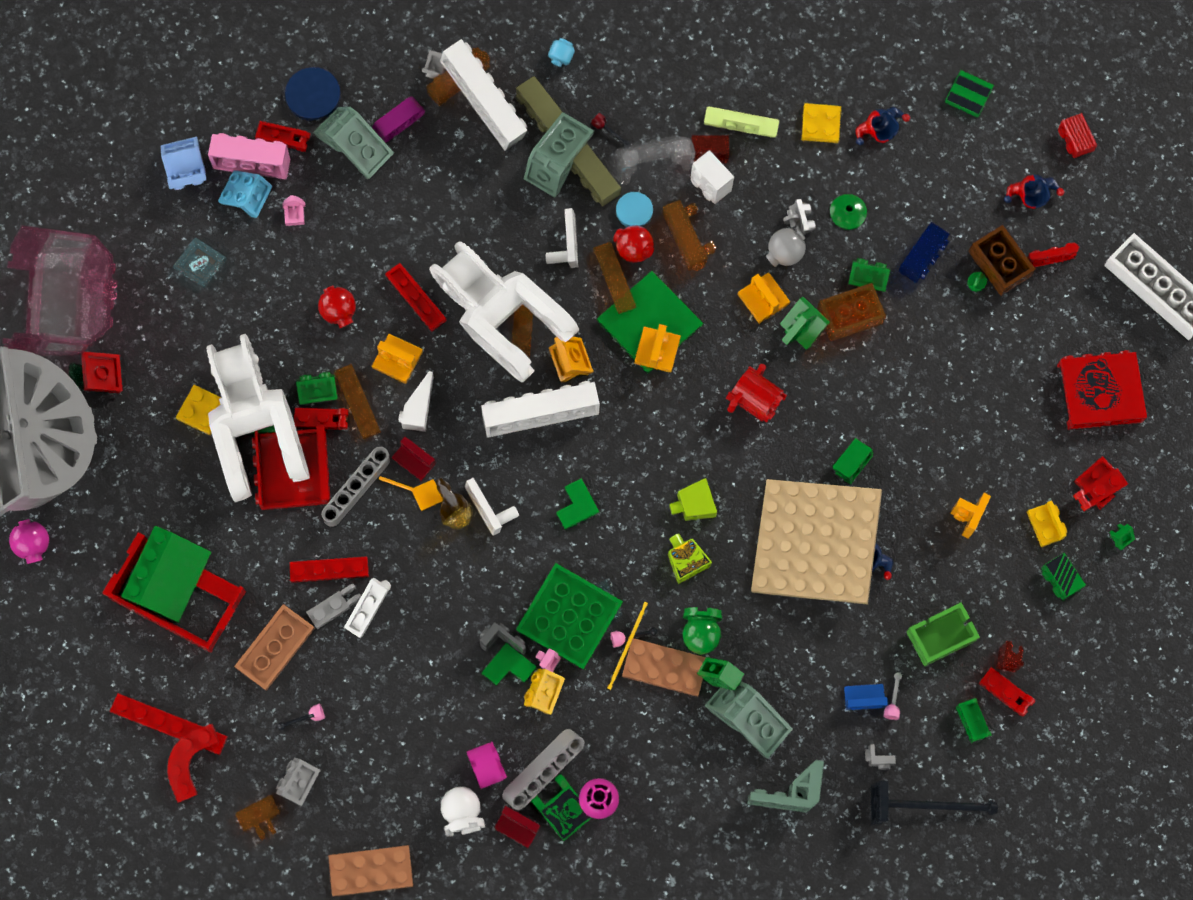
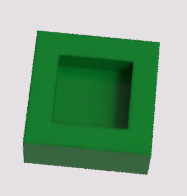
(1123, 536)

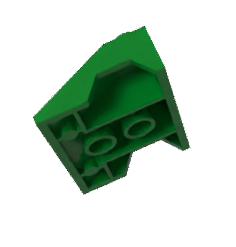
(166, 574)

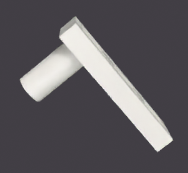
(571, 254)
(492, 521)
(367, 606)

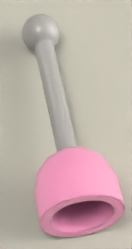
(892, 711)

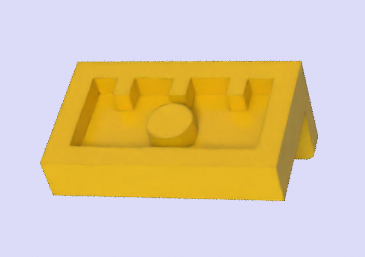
(1047, 523)
(544, 690)

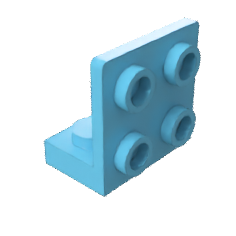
(246, 191)

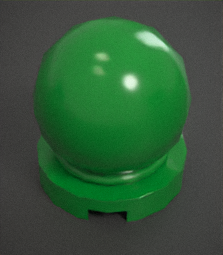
(702, 631)

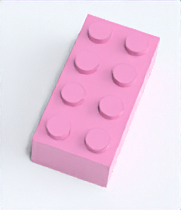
(249, 155)

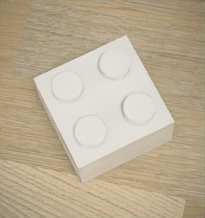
(711, 177)

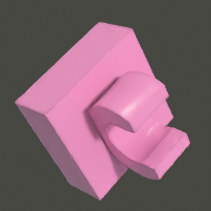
(549, 660)

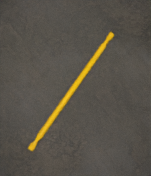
(627, 645)

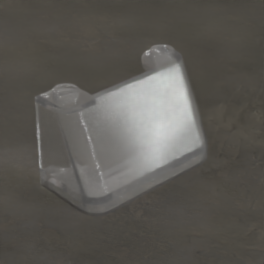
(676, 146)

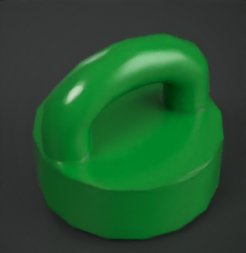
(977, 281)

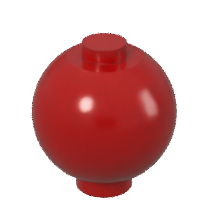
(634, 243)
(337, 306)

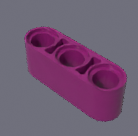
(398, 119)

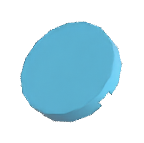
(634, 209)

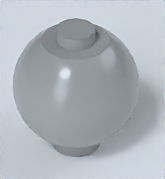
(786, 247)

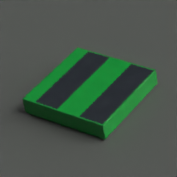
(969, 93)

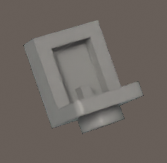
(433, 65)
(882, 762)

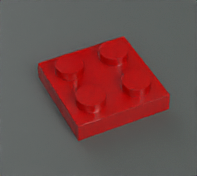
(101, 372)

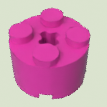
(486, 765)

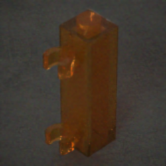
(444, 86)
(685, 236)

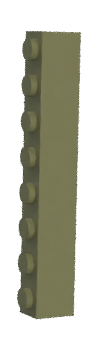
(586, 163)

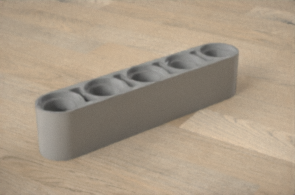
(354, 495)
(543, 769)

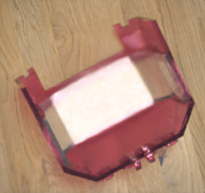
(66, 290)

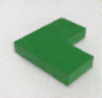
(581, 507)
(508, 660)

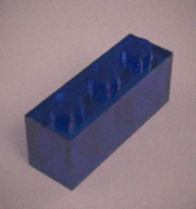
(924, 253)

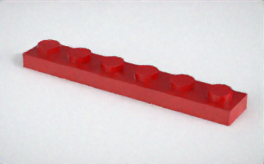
(160, 720)

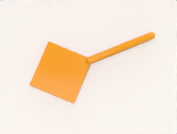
(425, 494)

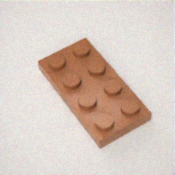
(274, 647)
(663, 667)
(370, 871)

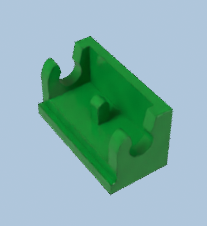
(853, 461)
(973, 720)

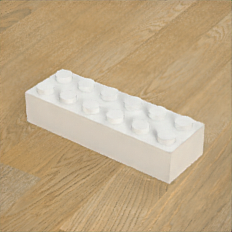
(483, 94)
(1155, 283)
(540, 409)

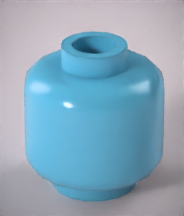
(561, 52)

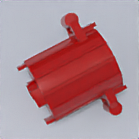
(756, 394)

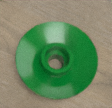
(846, 219)

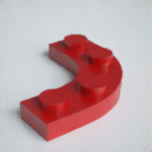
(180, 760)

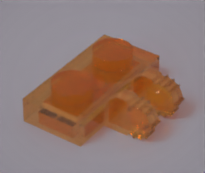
(257, 814)

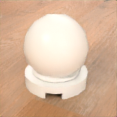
(460, 809)

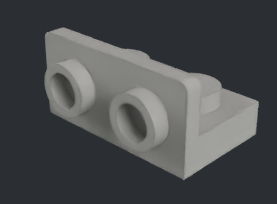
(297, 781)

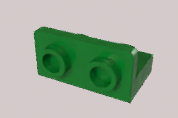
(865, 273)
(316, 388)

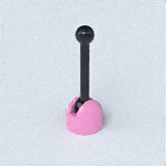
(619, 638)
(315, 713)

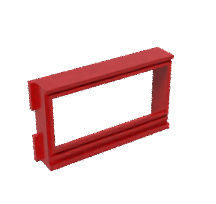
(208, 582)

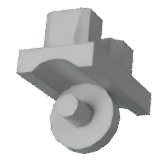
(797, 217)

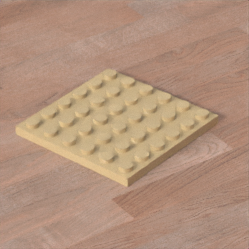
(817, 541)

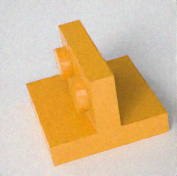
(763, 297)
(657, 348)
(396, 358)
(570, 358)
(969, 512)

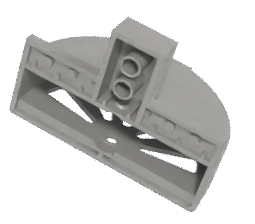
(43, 431)

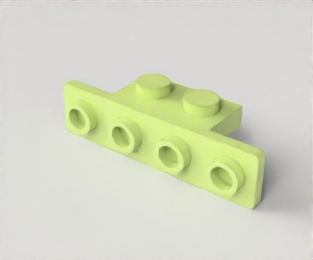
(741, 122)

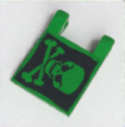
(563, 810)

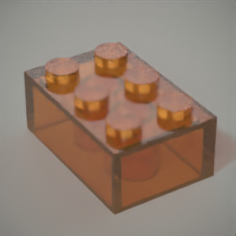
(852, 311)

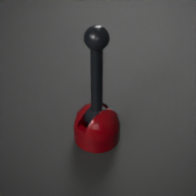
(600, 122)

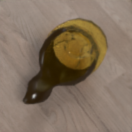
(454, 509)

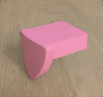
(294, 211)

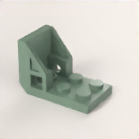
(354, 137)
(555, 154)
(751, 716)
(807, 784)

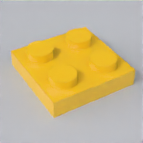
(821, 123)
(196, 409)

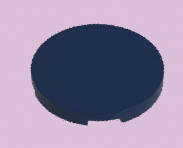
(312, 93)

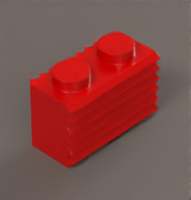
(1077, 135)

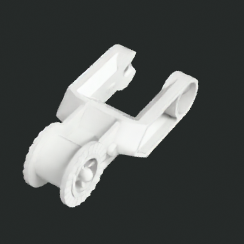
(492, 300)
(248, 408)

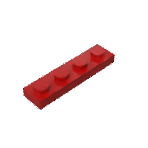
(415, 297)
(329, 569)

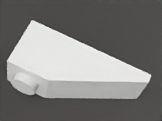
(417, 407)

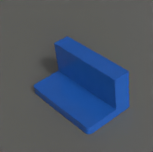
(865, 697)

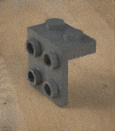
(490, 635)

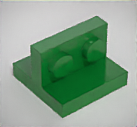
(803, 324)

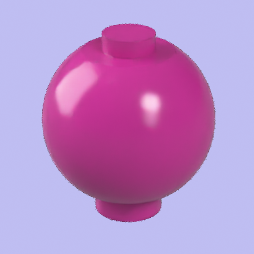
(29, 540)
(599, 798)

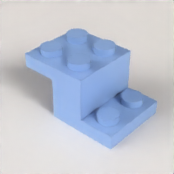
(183, 163)

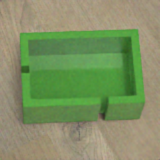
(942, 634)

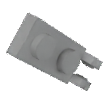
(332, 607)

